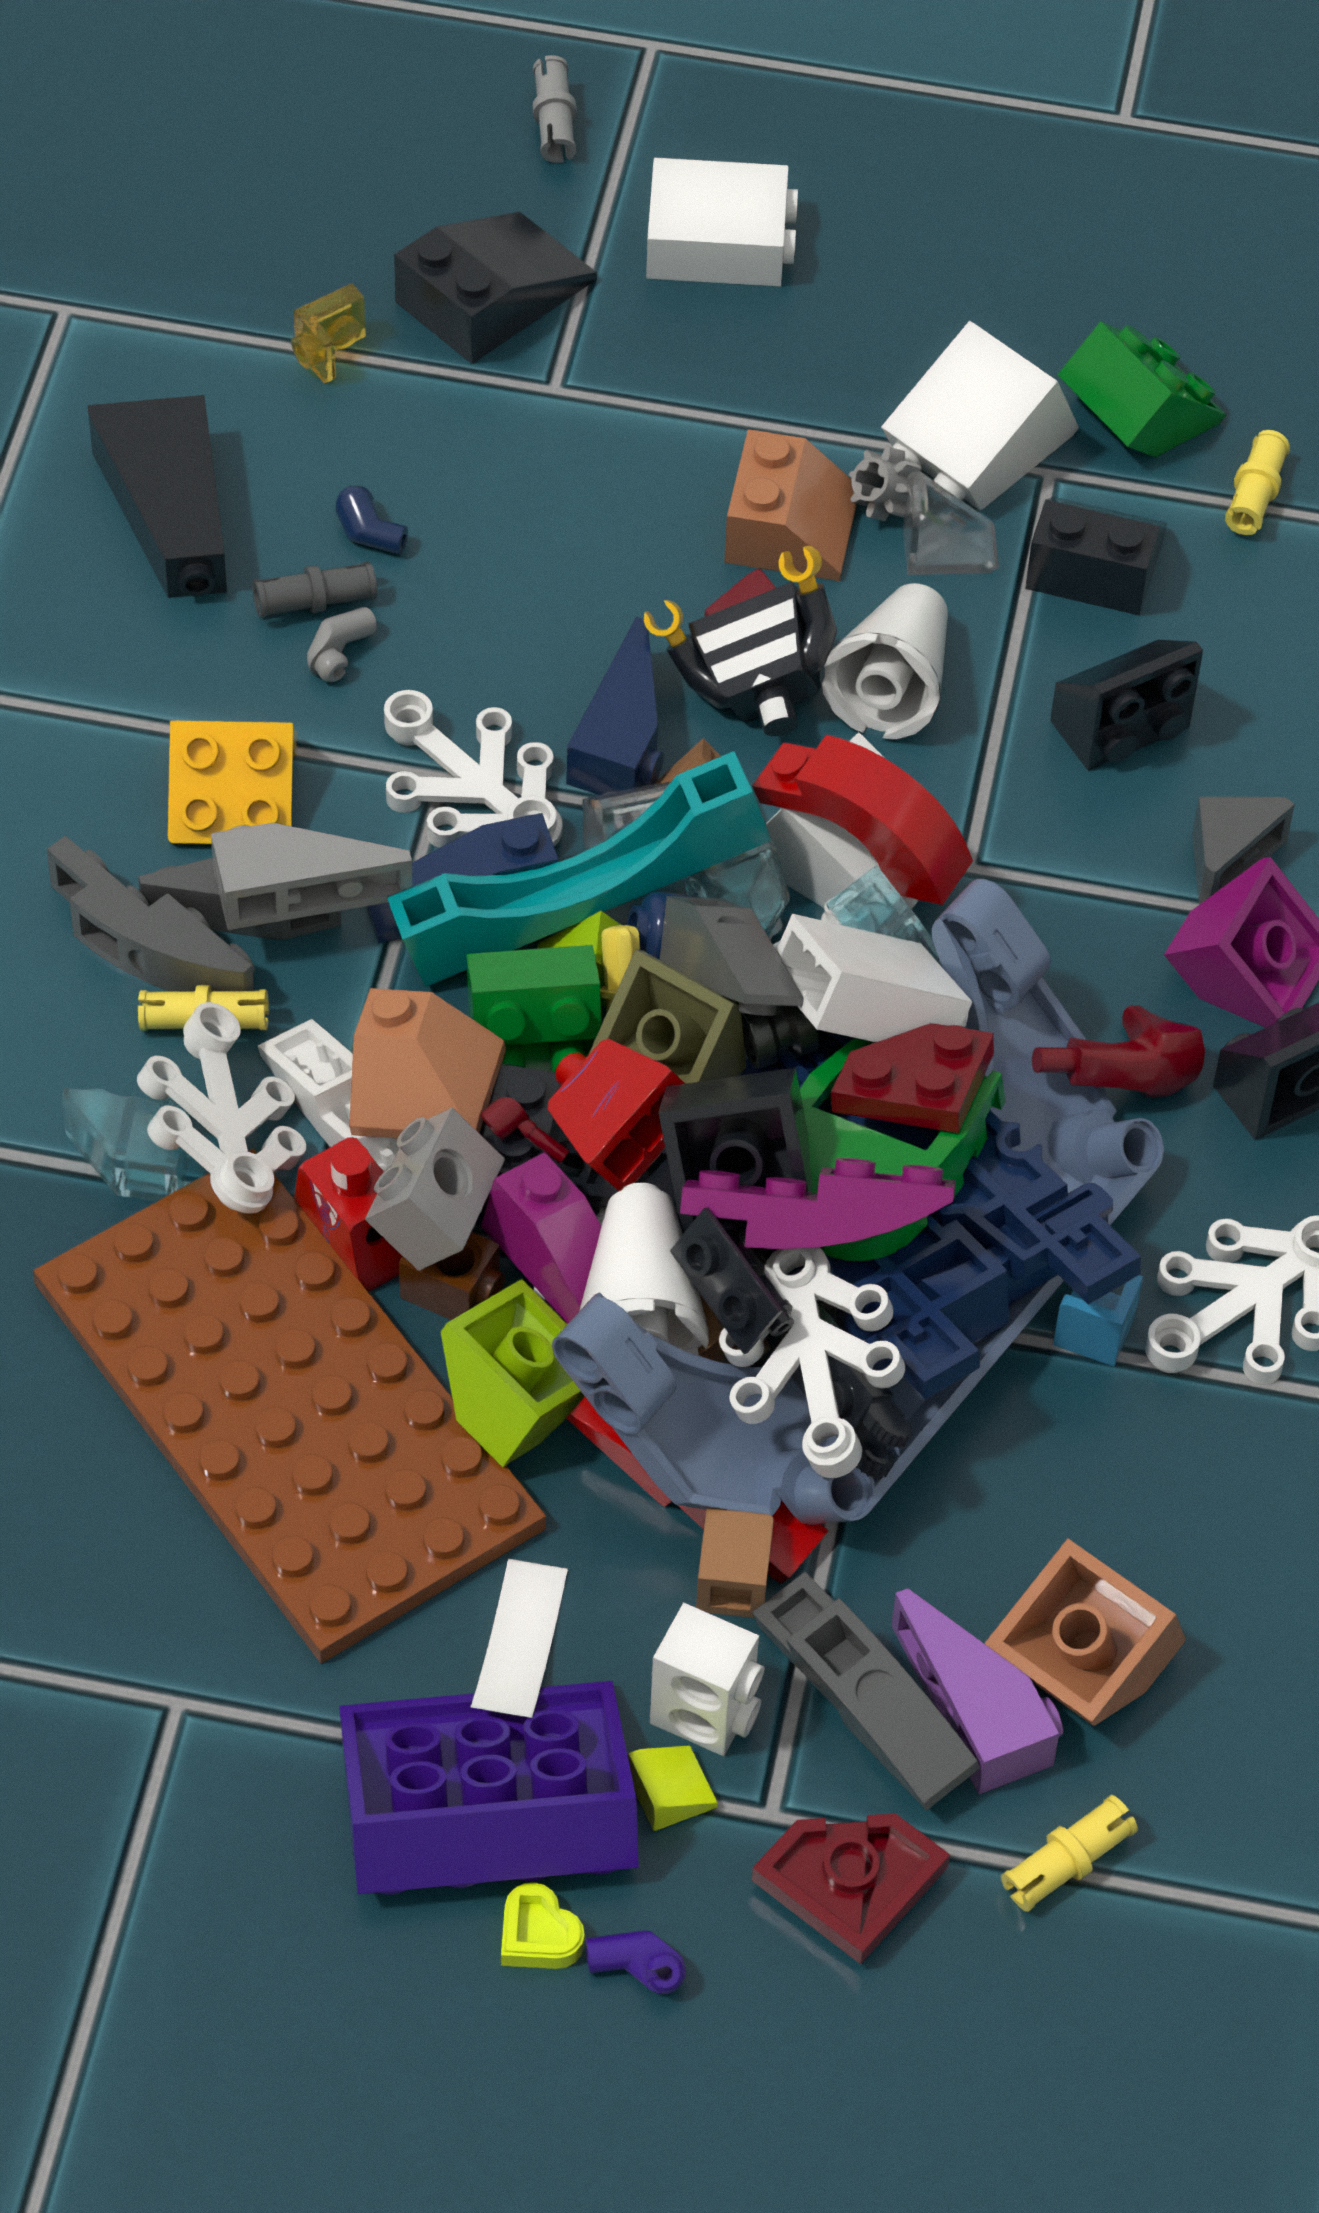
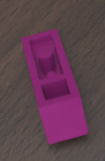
(544, 1230)

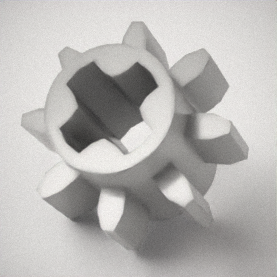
(882, 482)

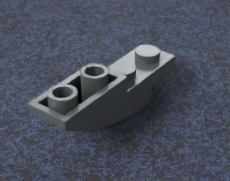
(152, 942)
(868, 1689)

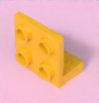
(228, 777)

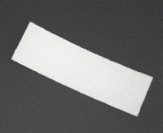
(520, 1638)

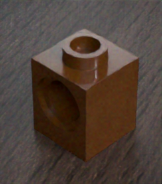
(450, 1294)

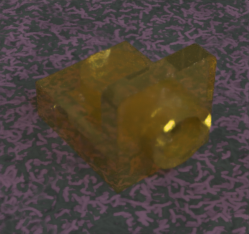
(326, 327)

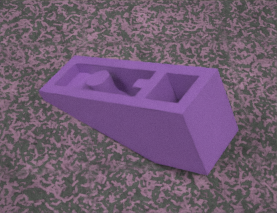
(978, 1694)

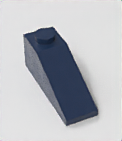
(619, 730)
(487, 850)

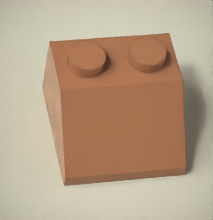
(788, 500)
(1088, 1635)

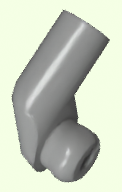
(334, 633)

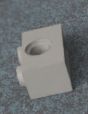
(434, 1188)

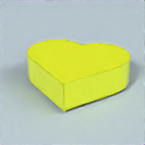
(538, 1931)

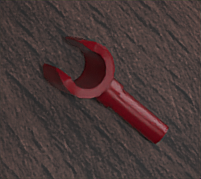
(507, 1115)

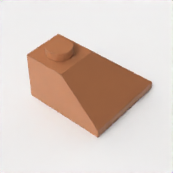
(417, 1061)

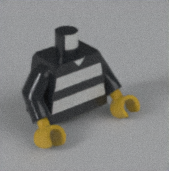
(759, 651)

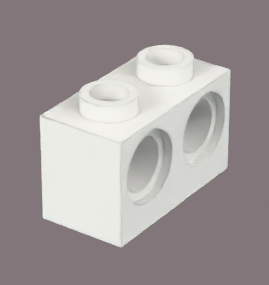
(706, 1680)

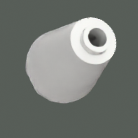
(891, 665)
(640, 1272)

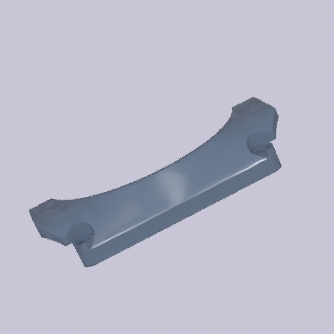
(677, 1405)

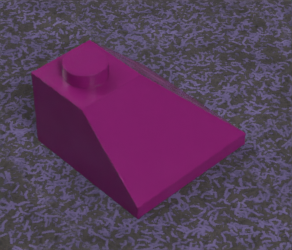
(1250, 946)

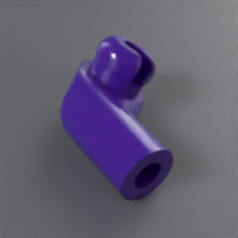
(639, 1954)

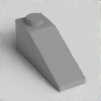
(296, 872)

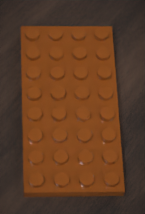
(289, 1409)

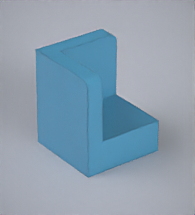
(1101, 1326)

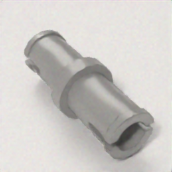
(554, 109)

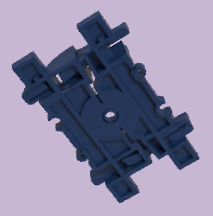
(979, 1253)

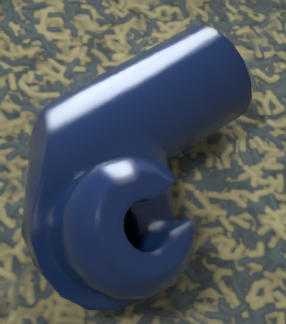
(363, 525)

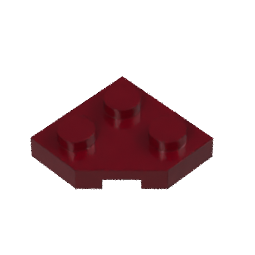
(916, 1077)
(851, 1876)

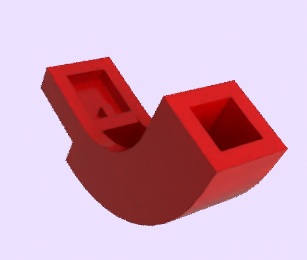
(878, 805)

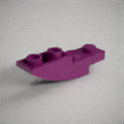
(849, 1204)

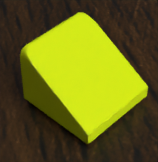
(670, 1785)

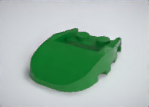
(838, 1138)

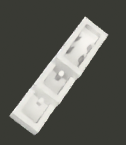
(321, 1079)

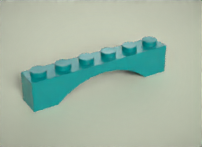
(692, 826)

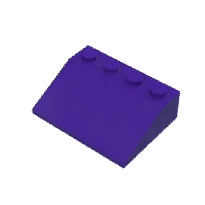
(487, 1793)

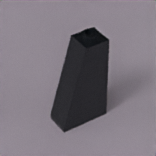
(164, 481)

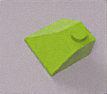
(505, 1372)

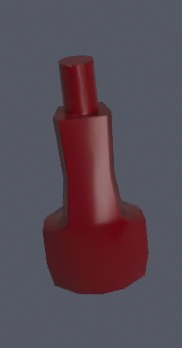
(1155, 1061)

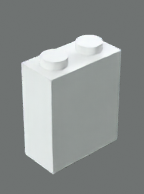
(720, 222)
(867, 981)

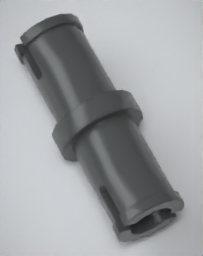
(314, 589)

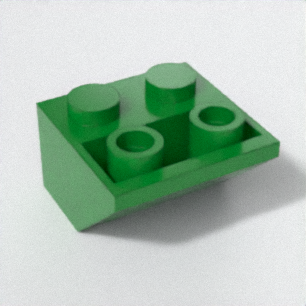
(1140, 389)
(537, 1002)

